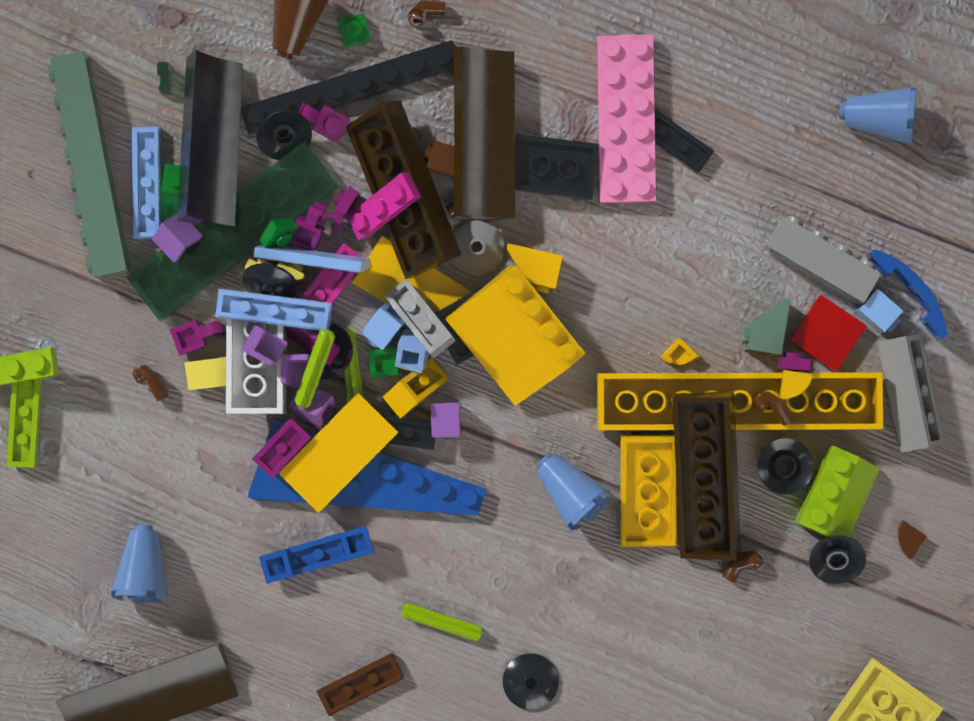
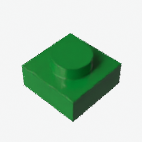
(354, 30)
(278, 233)
(383, 362)

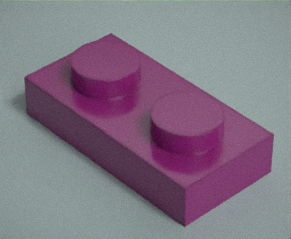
(281, 448)

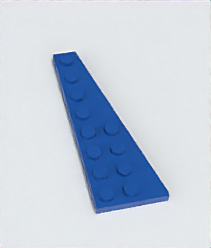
(382, 484)

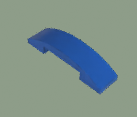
(933, 319)
(316, 554)

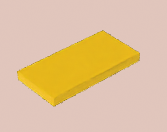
(386, 274)
(338, 452)
(648, 491)

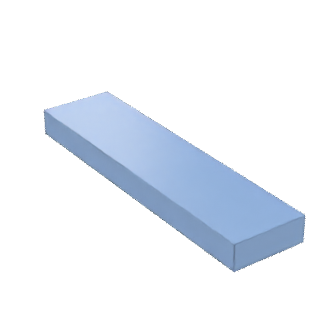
(146, 181)
(313, 258)
(273, 310)

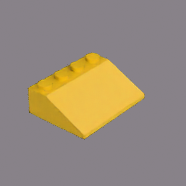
(515, 335)

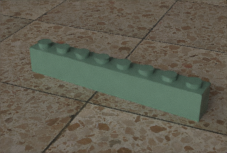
(90, 165)

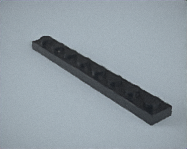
(356, 84)

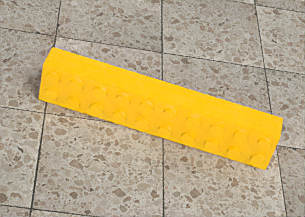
(828, 402)

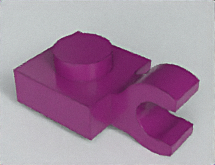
(327, 122)
(345, 202)
(309, 231)
(192, 337)
(794, 362)

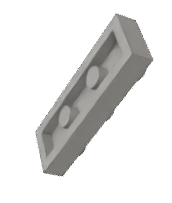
(420, 318)

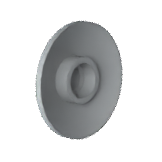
(488, 258)

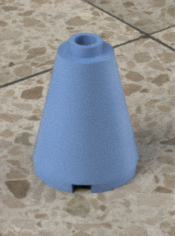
(882, 113)
(571, 491)
(141, 569)

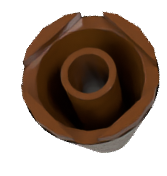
(293, 24)

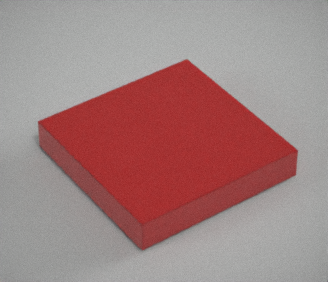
(827, 333)

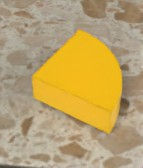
(679, 353)
(793, 383)

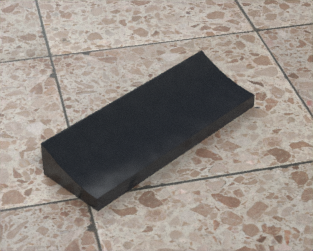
(210, 141)

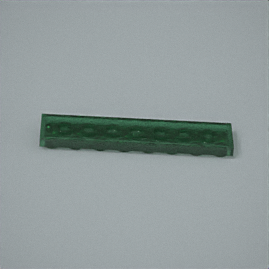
(278, 193)

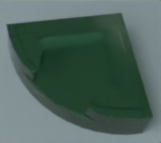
(165, 71)

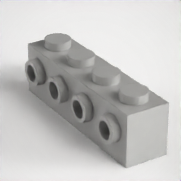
(822, 260)
(910, 393)

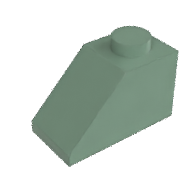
(768, 330)

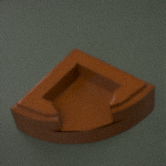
(909, 539)

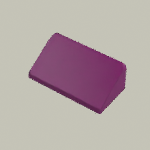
(307, 338)

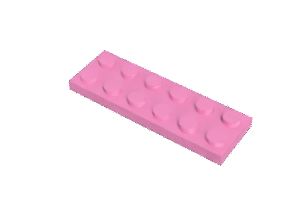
(626, 119)

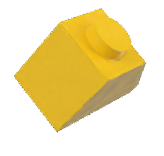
(537, 266)
(415, 388)

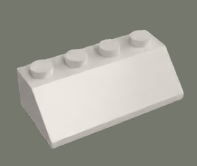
(250, 383)

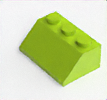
(837, 493)

